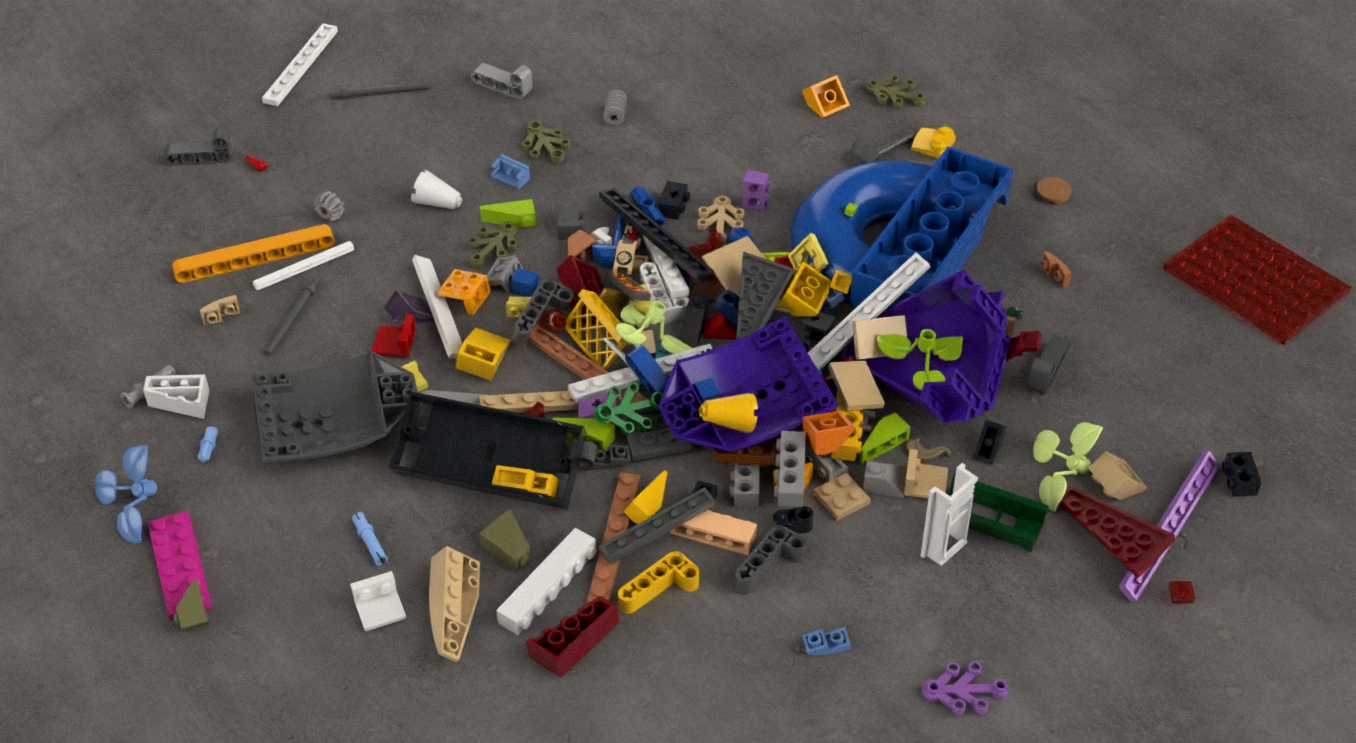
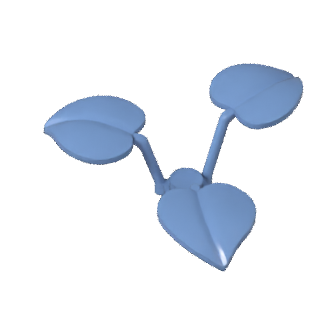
(134, 463)

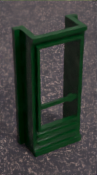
(1030, 515)

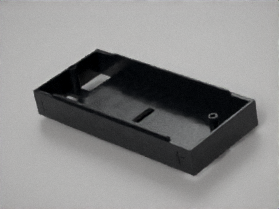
(459, 439)

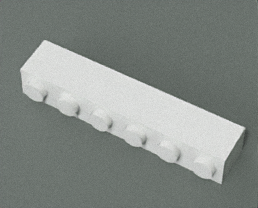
(546, 581)

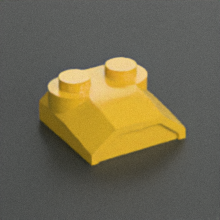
(933, 141)

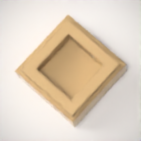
(638, 261)

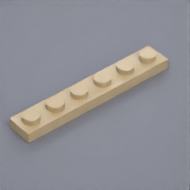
(522, 402)

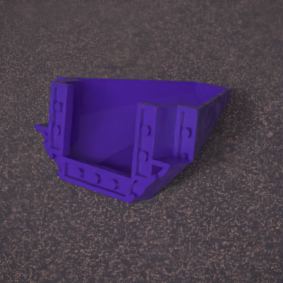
(951, 310)

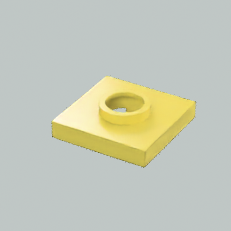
(808, 247)

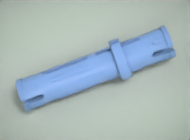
(366, 532)

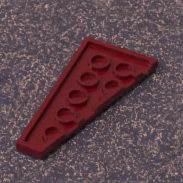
(1125, 536)

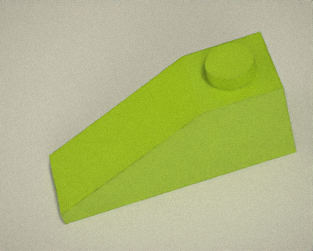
(517, 212)
(597, 433)
(888, 434)

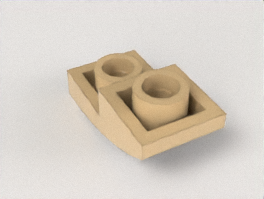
(216, 310)

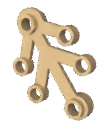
(721, 204)

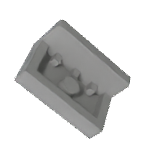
(825, 465)

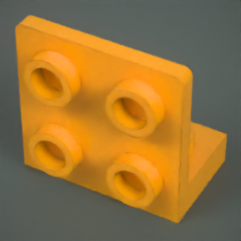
(466, 286)

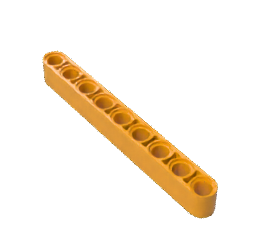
(253, 253)

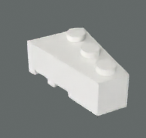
(178, 393)

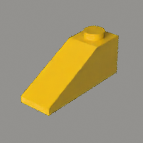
(648, 501)

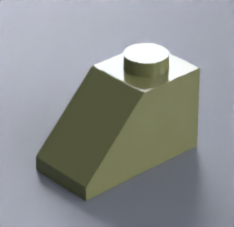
(191, 609)

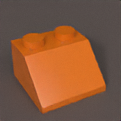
(826, 431)

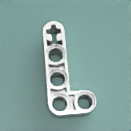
(675, 307)

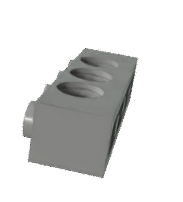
(791, 471)

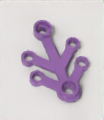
(963, 689)

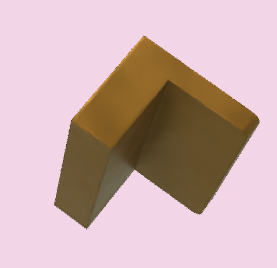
(614, 300)

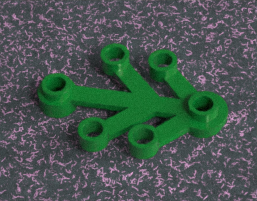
(626, 409)

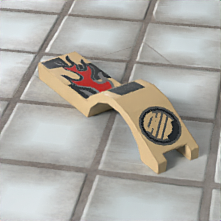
(626, 249)

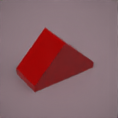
(720, 328)

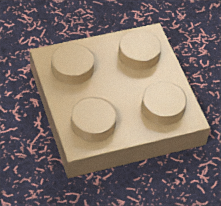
(842, 496)

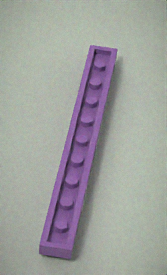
(1175, 517)

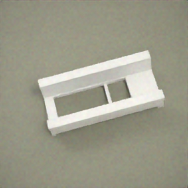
(948, 516)

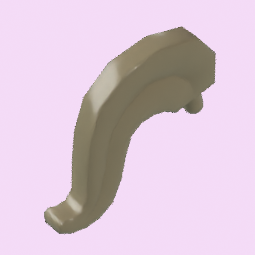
(927, 454)

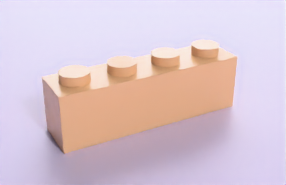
(719, 531)

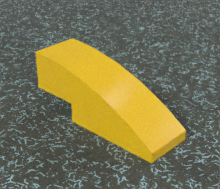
(526, 480)

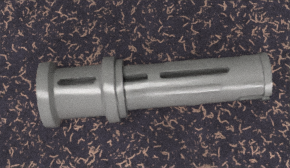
(137, 392)

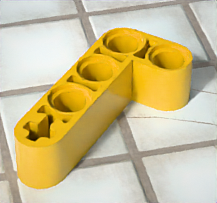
(654, 580)

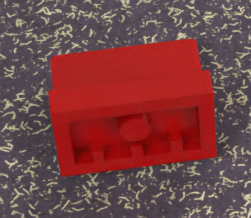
(396, 340)

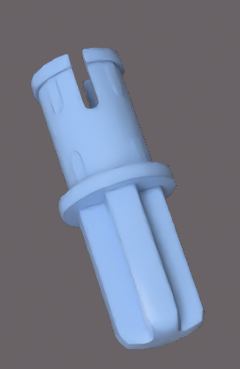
(207, 444)

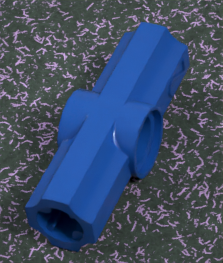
(647, 204)

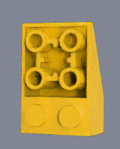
(482, 353)

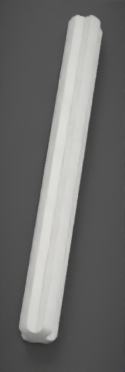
(303, 265)

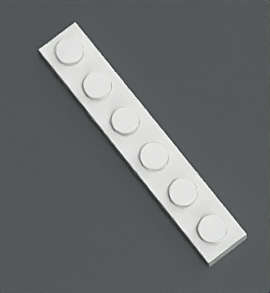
(667, 270)

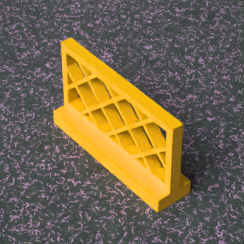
(604, 319)

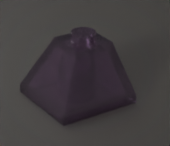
(402, 304)

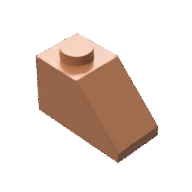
(580, 245)

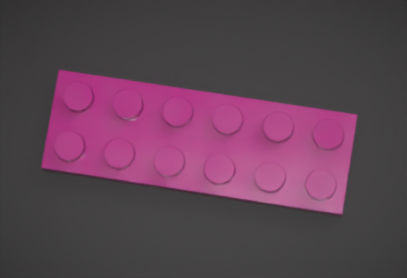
(177, 559)

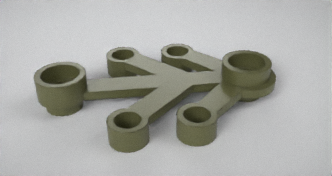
(875, 87)
(536, 129)
(506, 230)

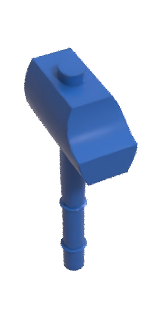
(605, 253)

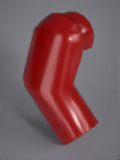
(260, 166)

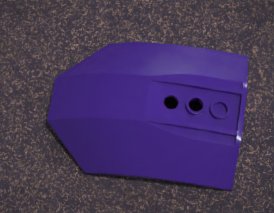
(748, 366)

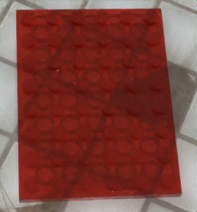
(1257, 279)

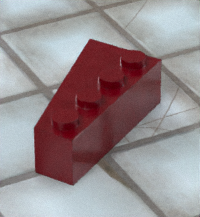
(574, 637)

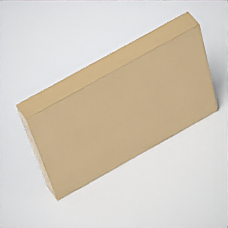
(866, 333)
(856, 385)

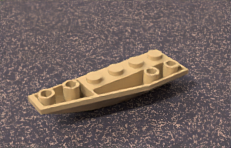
(452, 599)

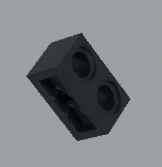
(1241, 474)

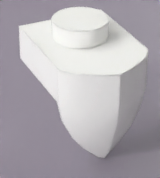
(601, 236)

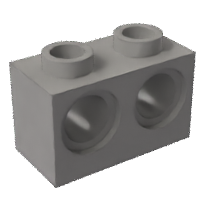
(746, 485)

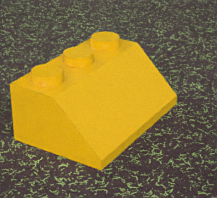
(805, 292)

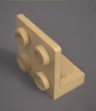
(922, 477)

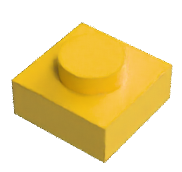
(841, 281)

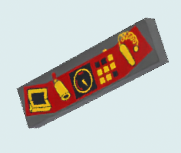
(628, 286)

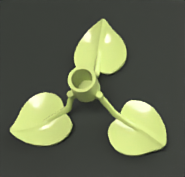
(633, 317)
(1083, 438)

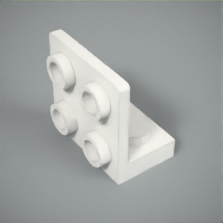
(377, 601)

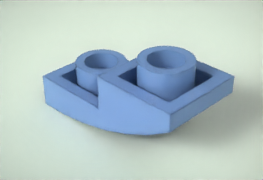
(826, 643)

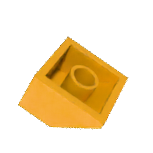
(826, 97)

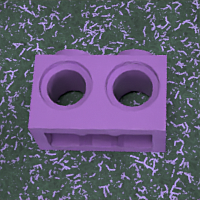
(755, 190)

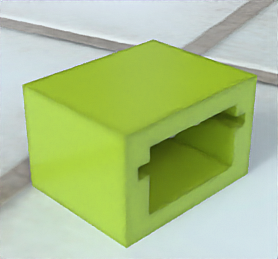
(851, 209)

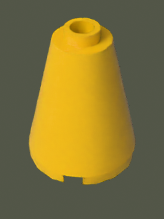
(731, 412)

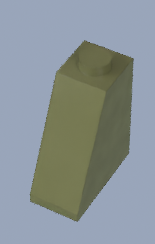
(506, 541)

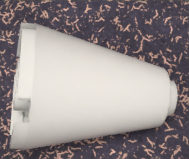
(435, 192)

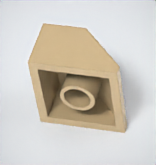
(1116, 477)

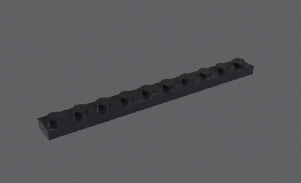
(656, 234)

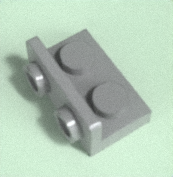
(503, 271)

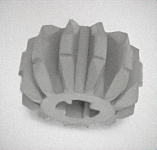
(329, 206)

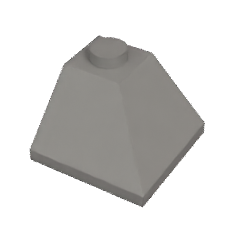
(885, 478)

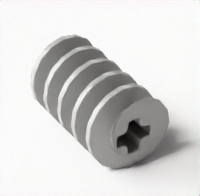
(615, 107)

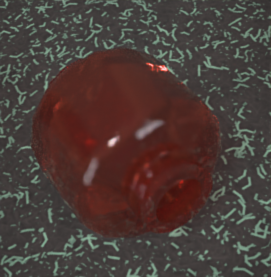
(553, 321)

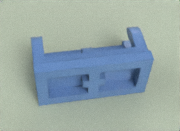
(510, 172)

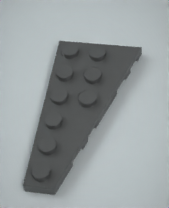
(760, 292)

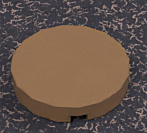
(1053, 190)

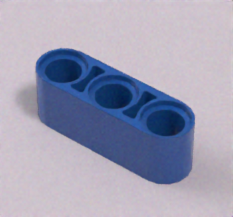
(647, 370)

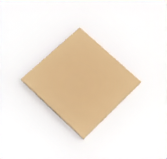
(727, 262)

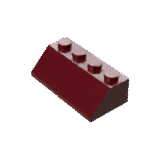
(577, 276)

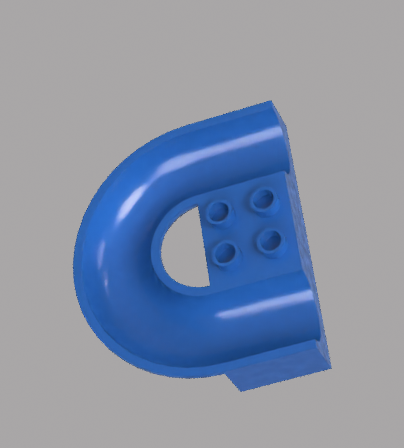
(935, 212)

